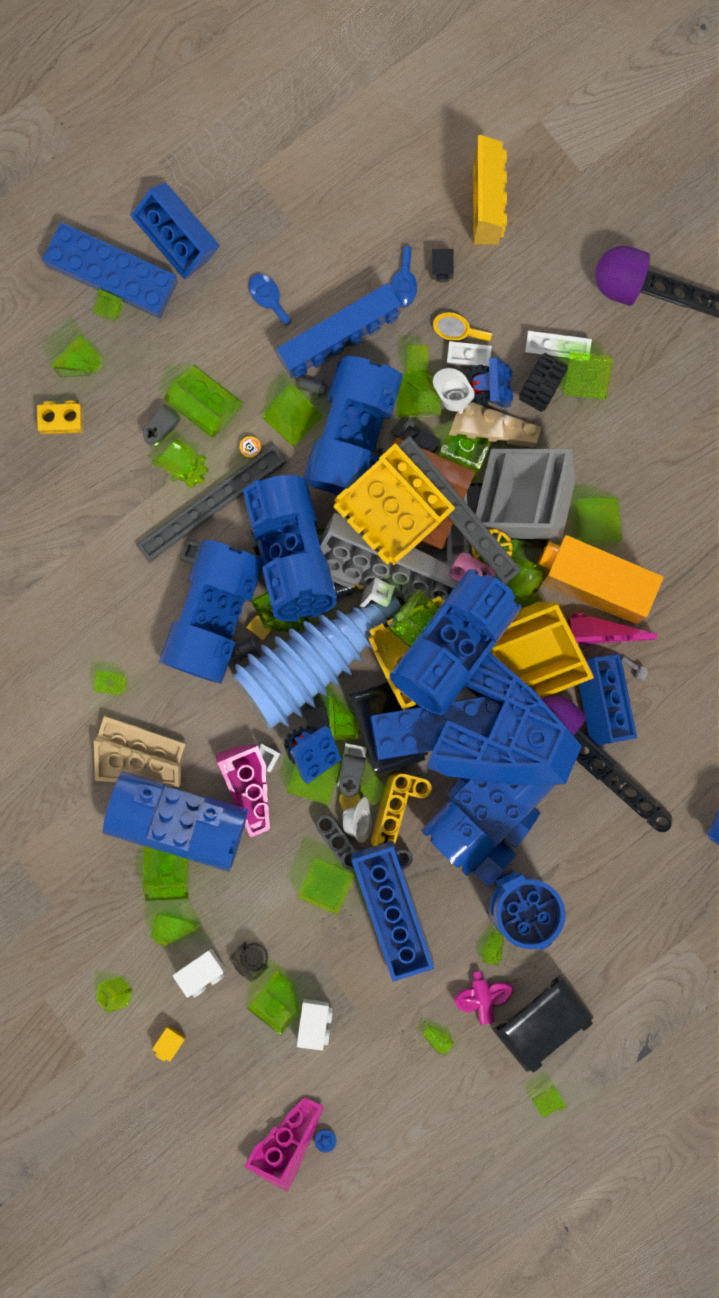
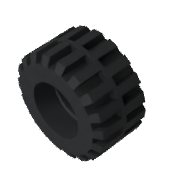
(543, 382)

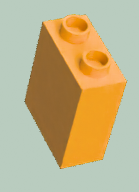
(599, 579)

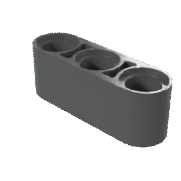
(328, 837)

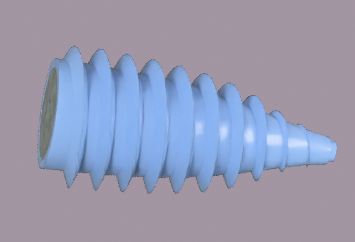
(308, 662)

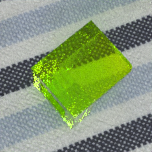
(108, 306)
(417, 359)
(373, 790)
(113, 994)
(548, 1101)

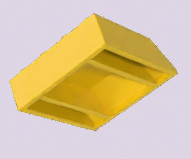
(488, 191)
(543, 650)

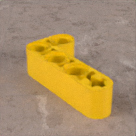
(396, 813)

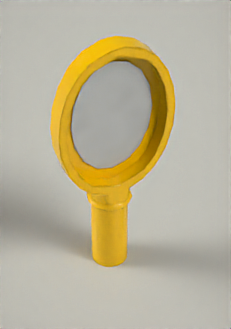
(455, 328)

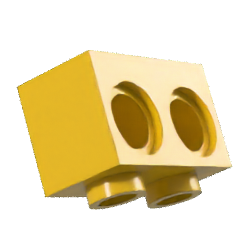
(59, 424)

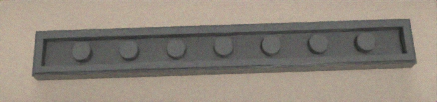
(210, 503)
(464, 517)

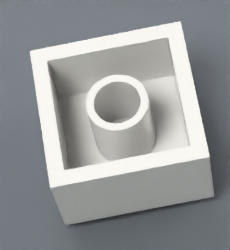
(199, 973)
(313, 1024)

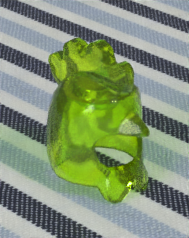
(182, 464)
(527, 582)

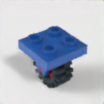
(491, 383)
(311, 751)

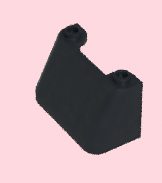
(373, 702)
(544, 1024)

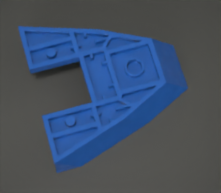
(524, 745)

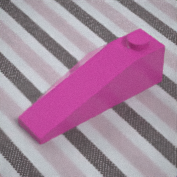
(594, 631)
(247, 782)
(283, 1150)

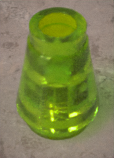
(493, 950)
(438, 1040)

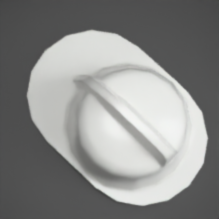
(453, 389)
(358, 821)

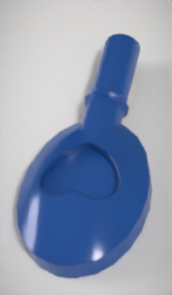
(404, 282)
(267, 295)

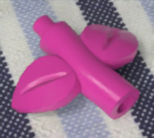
(483, 997)

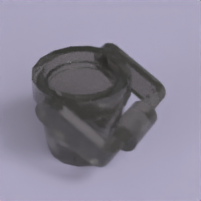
(253, 958)

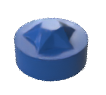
(325, 1140)

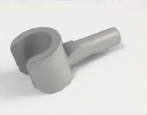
(641, 672)

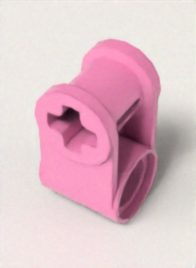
(465, 562)

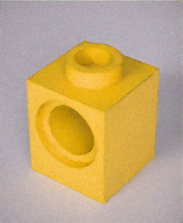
(168, 1044)

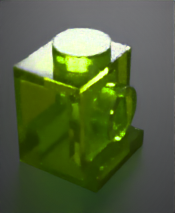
(101, 679)

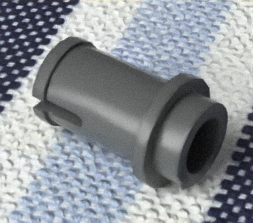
(312, 386)

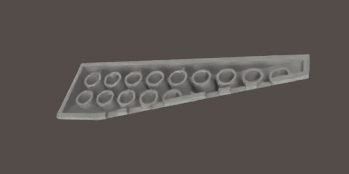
(356, 563)

